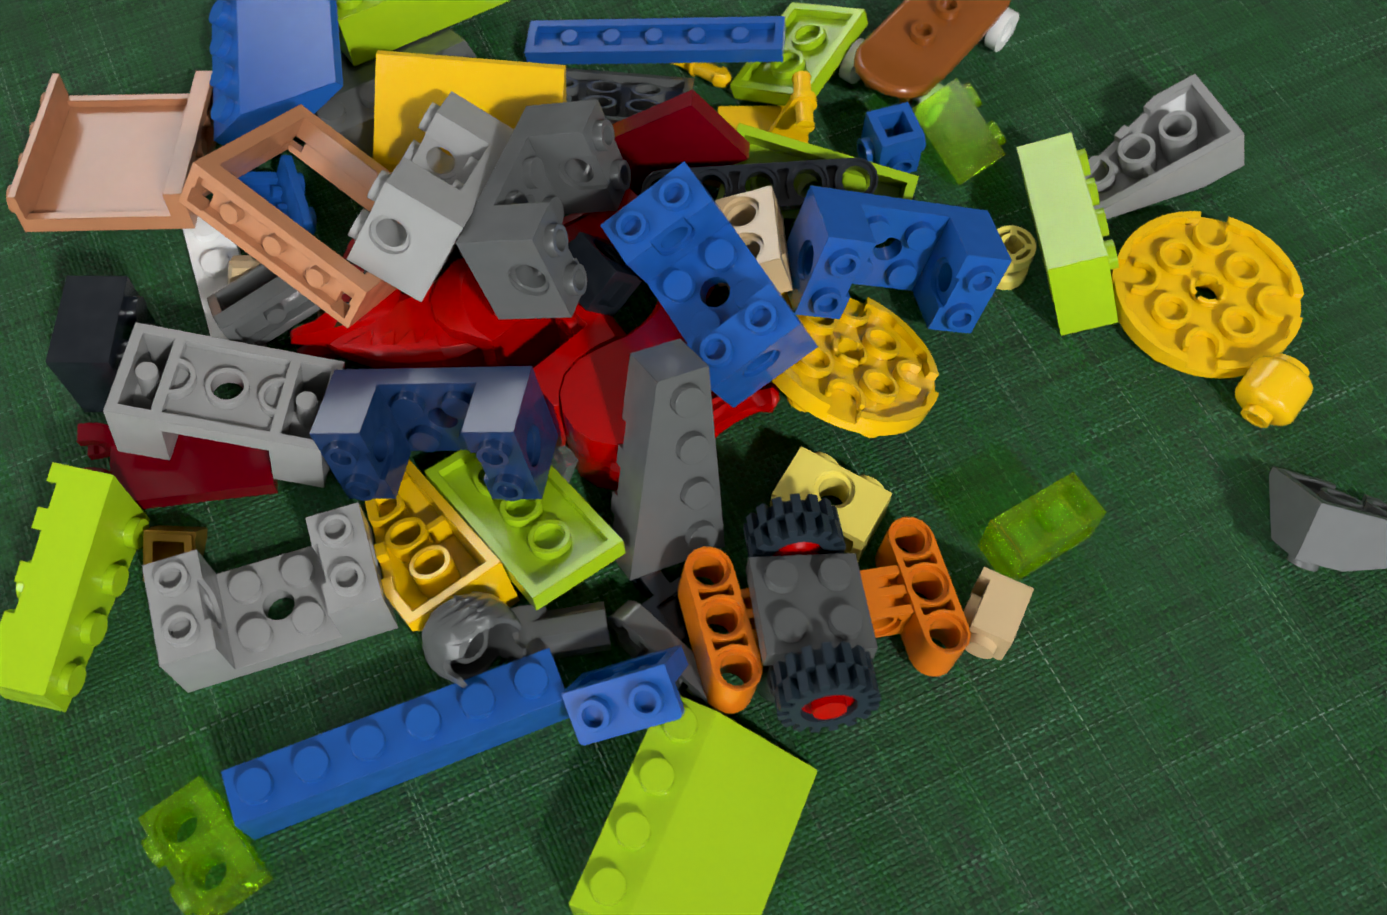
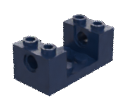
(382, 415)

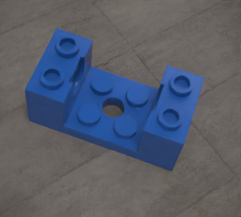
(684, 247)
(939, 252)

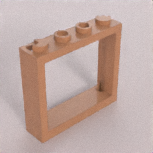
(271, 234)

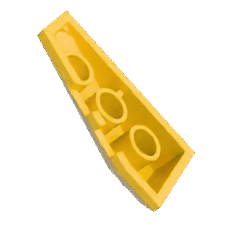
(430, 552)

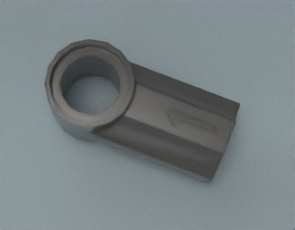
(563, 630)

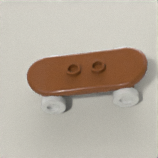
(924, 44)

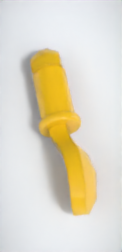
(718, 76)

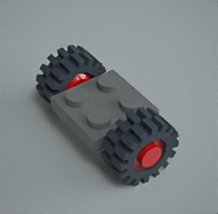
(810, 614)

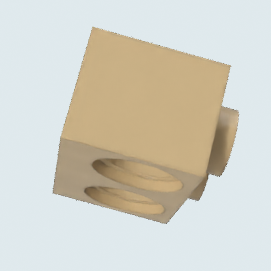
(762, 229)

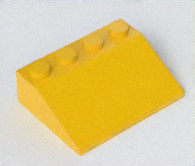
(412, 81)

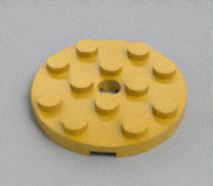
(1200, 336)
(865, 372)

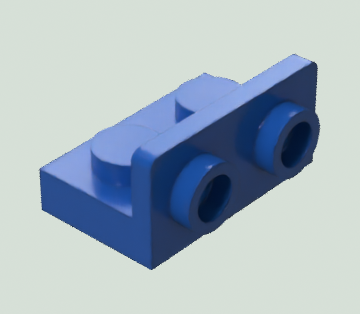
(626, 696)

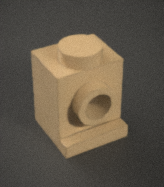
(995, 613)

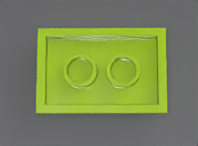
(814, 43)

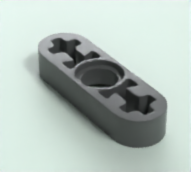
(643, 634)

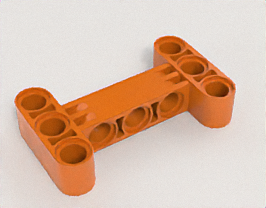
(889, 597)

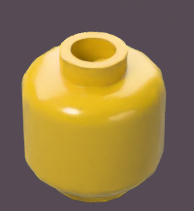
(1274, 390)

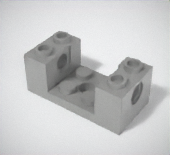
(428, 196)
(169, 389)
(219, 623)

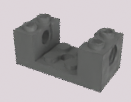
(515, 240)

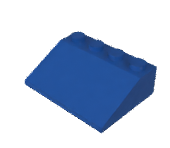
(271, 60)

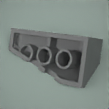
(1326, 525)

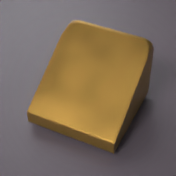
(169, 541)

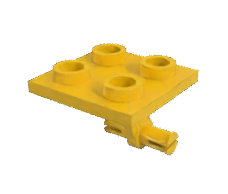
(792, 120)

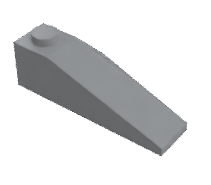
(1168, 150)

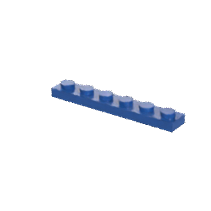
(656, 40)

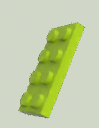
(540, 542)

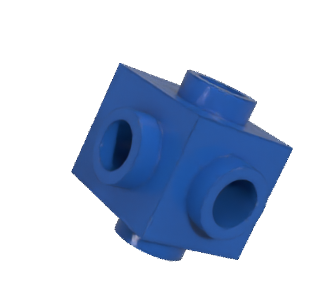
(892, 138)

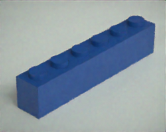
(394, 745)

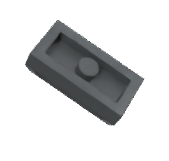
(258, 307)

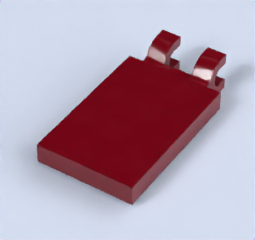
(675, 133)
(195, 473)

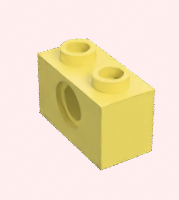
(862, 496)

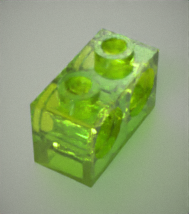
(1041, 528)
(212, 843)

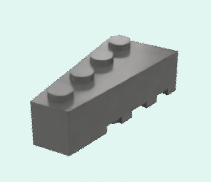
(667, 461)

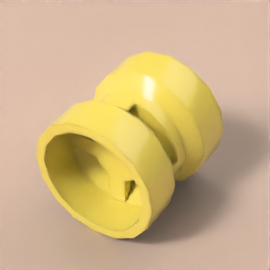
(1021, 249)

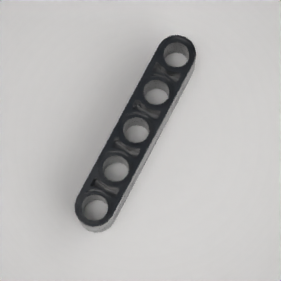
(781, 177)

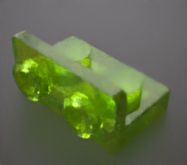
(959, 131)

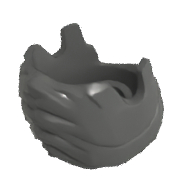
(469, 635)

